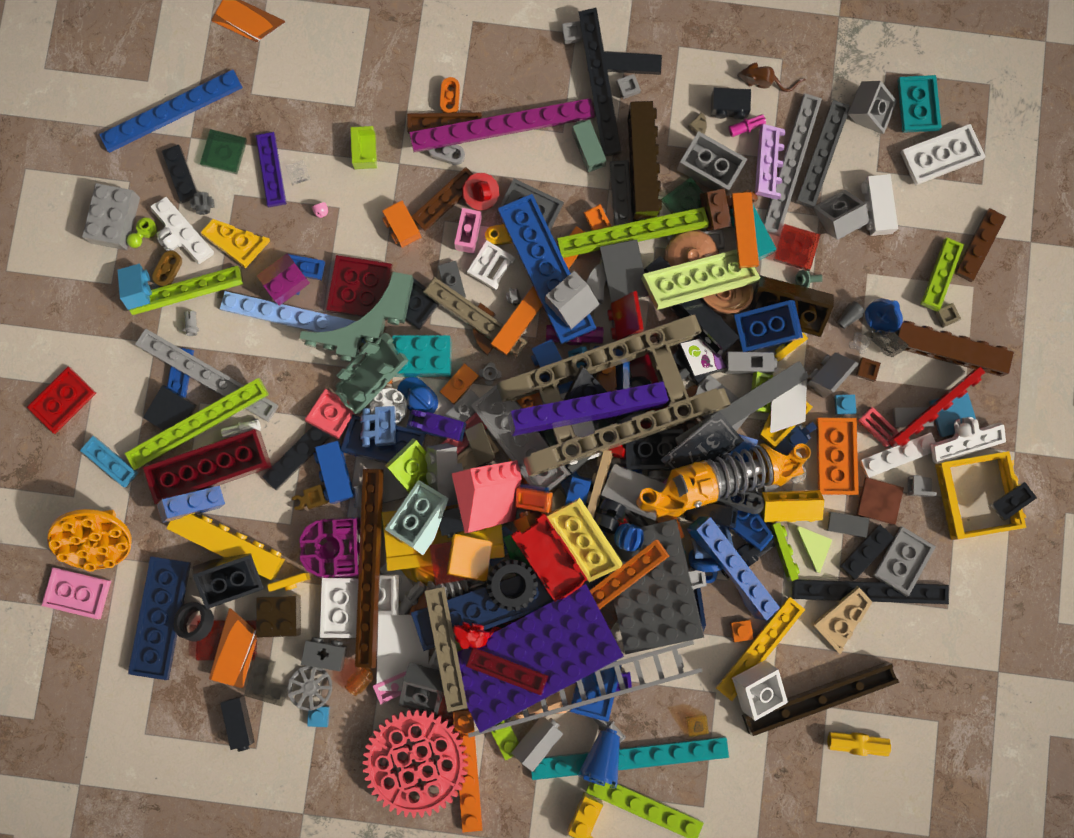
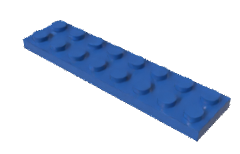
(541, 259)

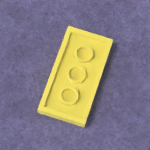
(585, 540)

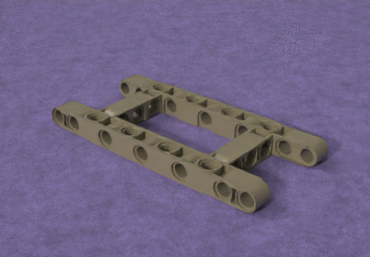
(603, 358)

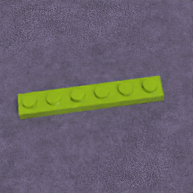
(191, 289)
(647, 808)

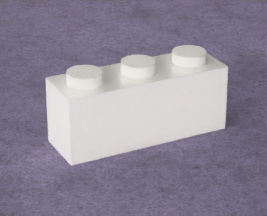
(880, 205)

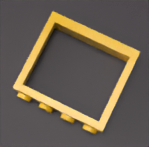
(950, 501)

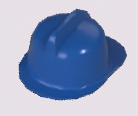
(418, 395)

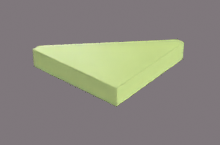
(816, 547)

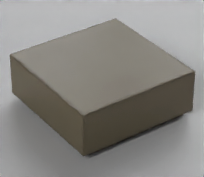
(947, 315)

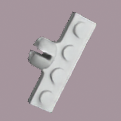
(179, 232)
(967, 439)

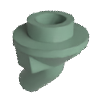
(805, 278)

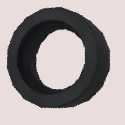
(181, 619)

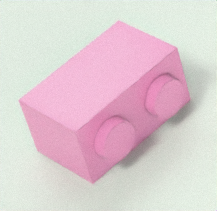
(468, 230)

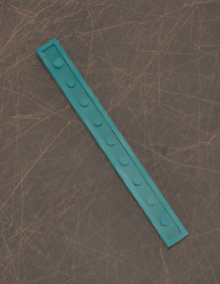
(639, 757)

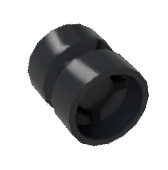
(606, 522)

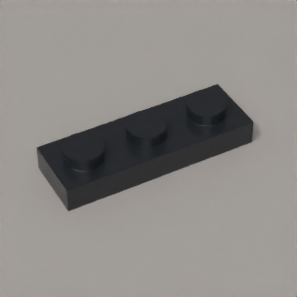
(180, 173)
(867, 552)

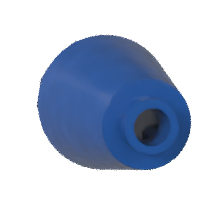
(602, 760)

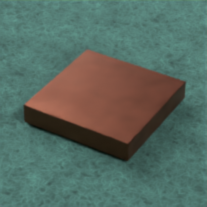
(880, 501)

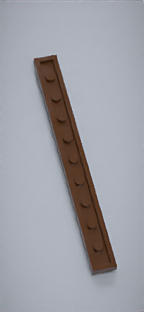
(369, 568)

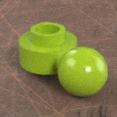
(135, 239)

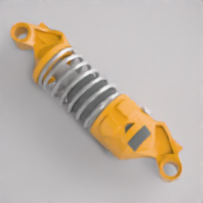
(709, 480)

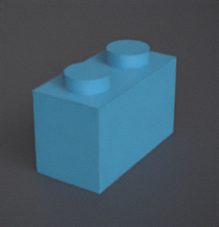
(134, 286)

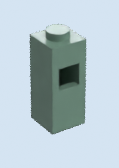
(588, 145)

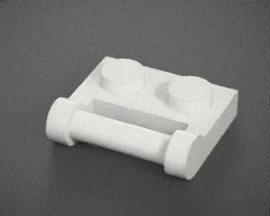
(485, 262)

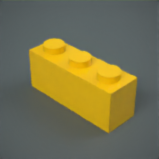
(792, 506)

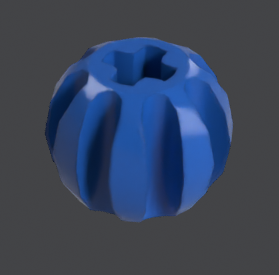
(629, 537)

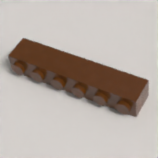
(955, 349)

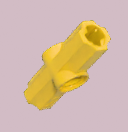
(859, 744)

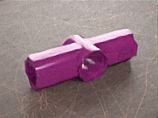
(594, 336)

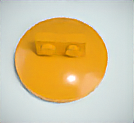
(89, 539)

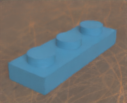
(109, 461)

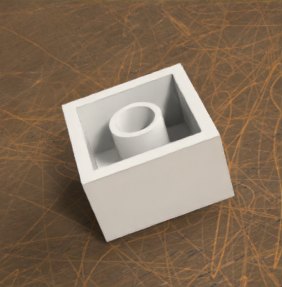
(760, 690)

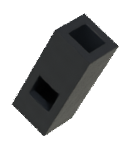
(720, 514)
(237, 723)

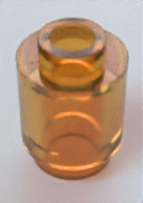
(359, 681)

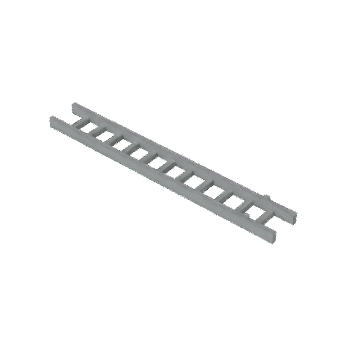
(679, 662)

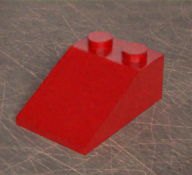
(625, 317)

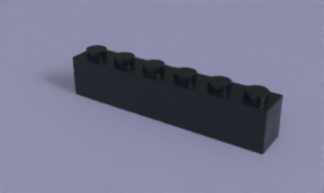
(715, 331)

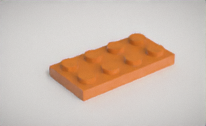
(837, 456)

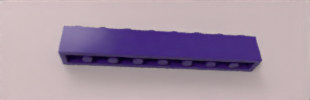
(587, 408)

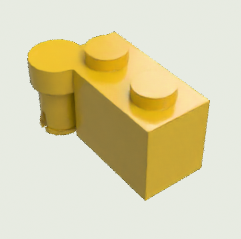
(585, 816)

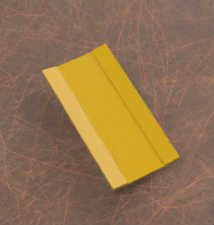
(401, 556)

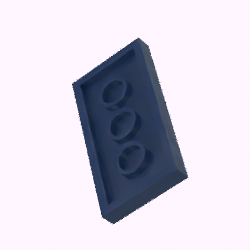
(353, 444)

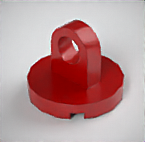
(480, 191)

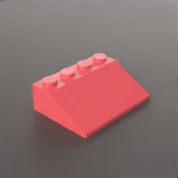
(487, 495)

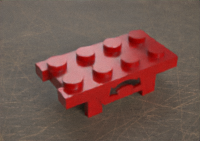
(550, 558)

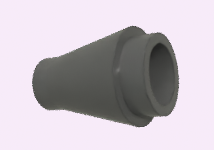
(851, 314)

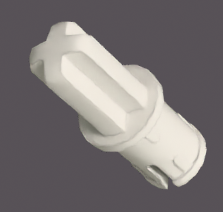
(240, 428)

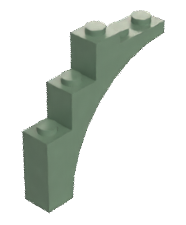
(348, 339)

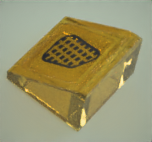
(697, 725)

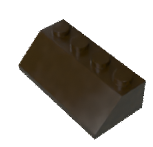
(811, 304)

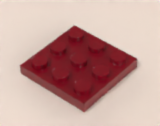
(357, 285)

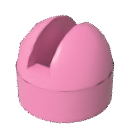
(320, 210)

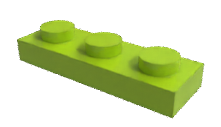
(785, 551)

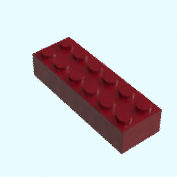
(208, 466)

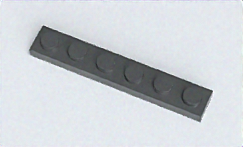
(823, 154)

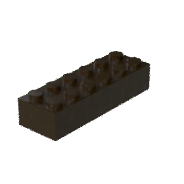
(643, 160)

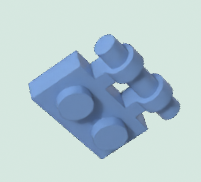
(384, 426)

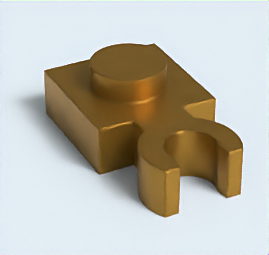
(312, 498)

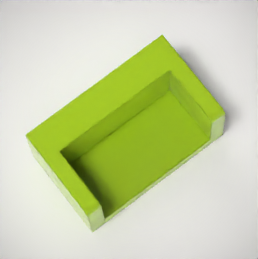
(363, 147)

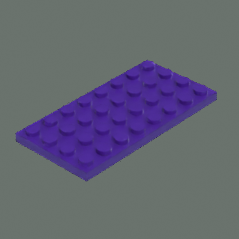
(558, 640)

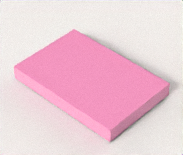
(76, 593)

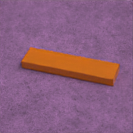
(745, 230)

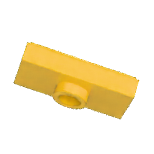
(288, 583)

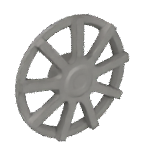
(309, 688)

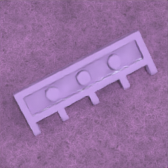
(768, 161)

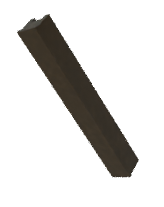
(824, 697)

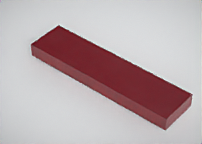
(507, 671)

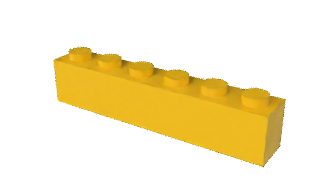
(227, 544)

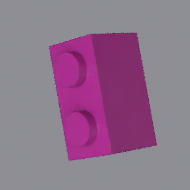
(283, 279)

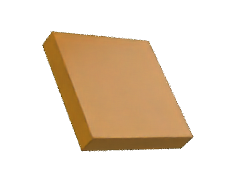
(469, 557)

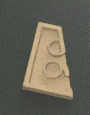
(841, 620)

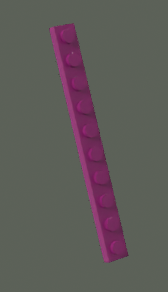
(501, 125)

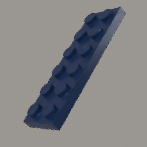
(155, 632)

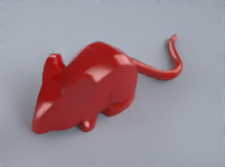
(472, 635)

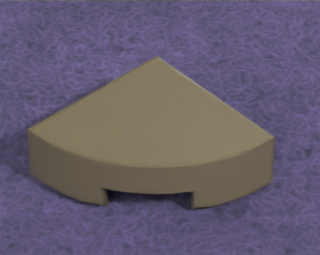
(698, 124)

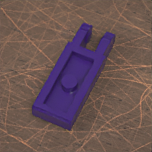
(438, 425)

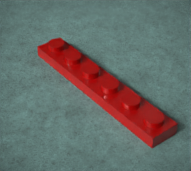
(943, 402)

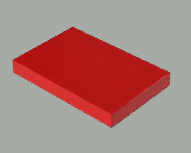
(61, 400)

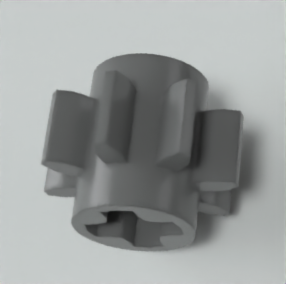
(202, 203)

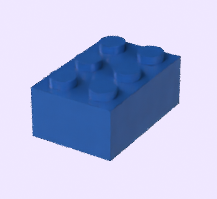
(768, 326)

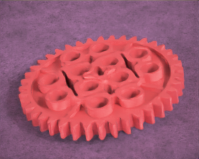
(387, 747)

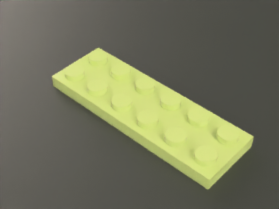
(697, 279)

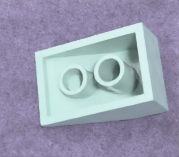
(418, 517)

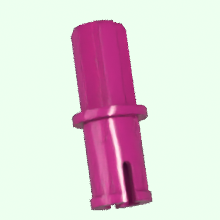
(747, 125)

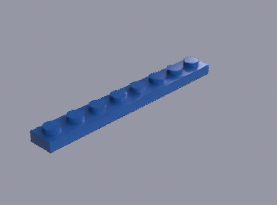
(171, 111)

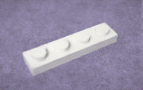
(897, 455)

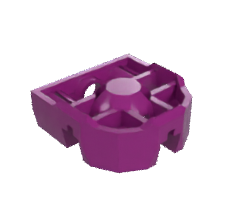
(326, 553)

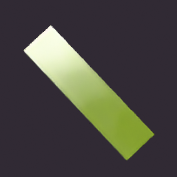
(942, 274)

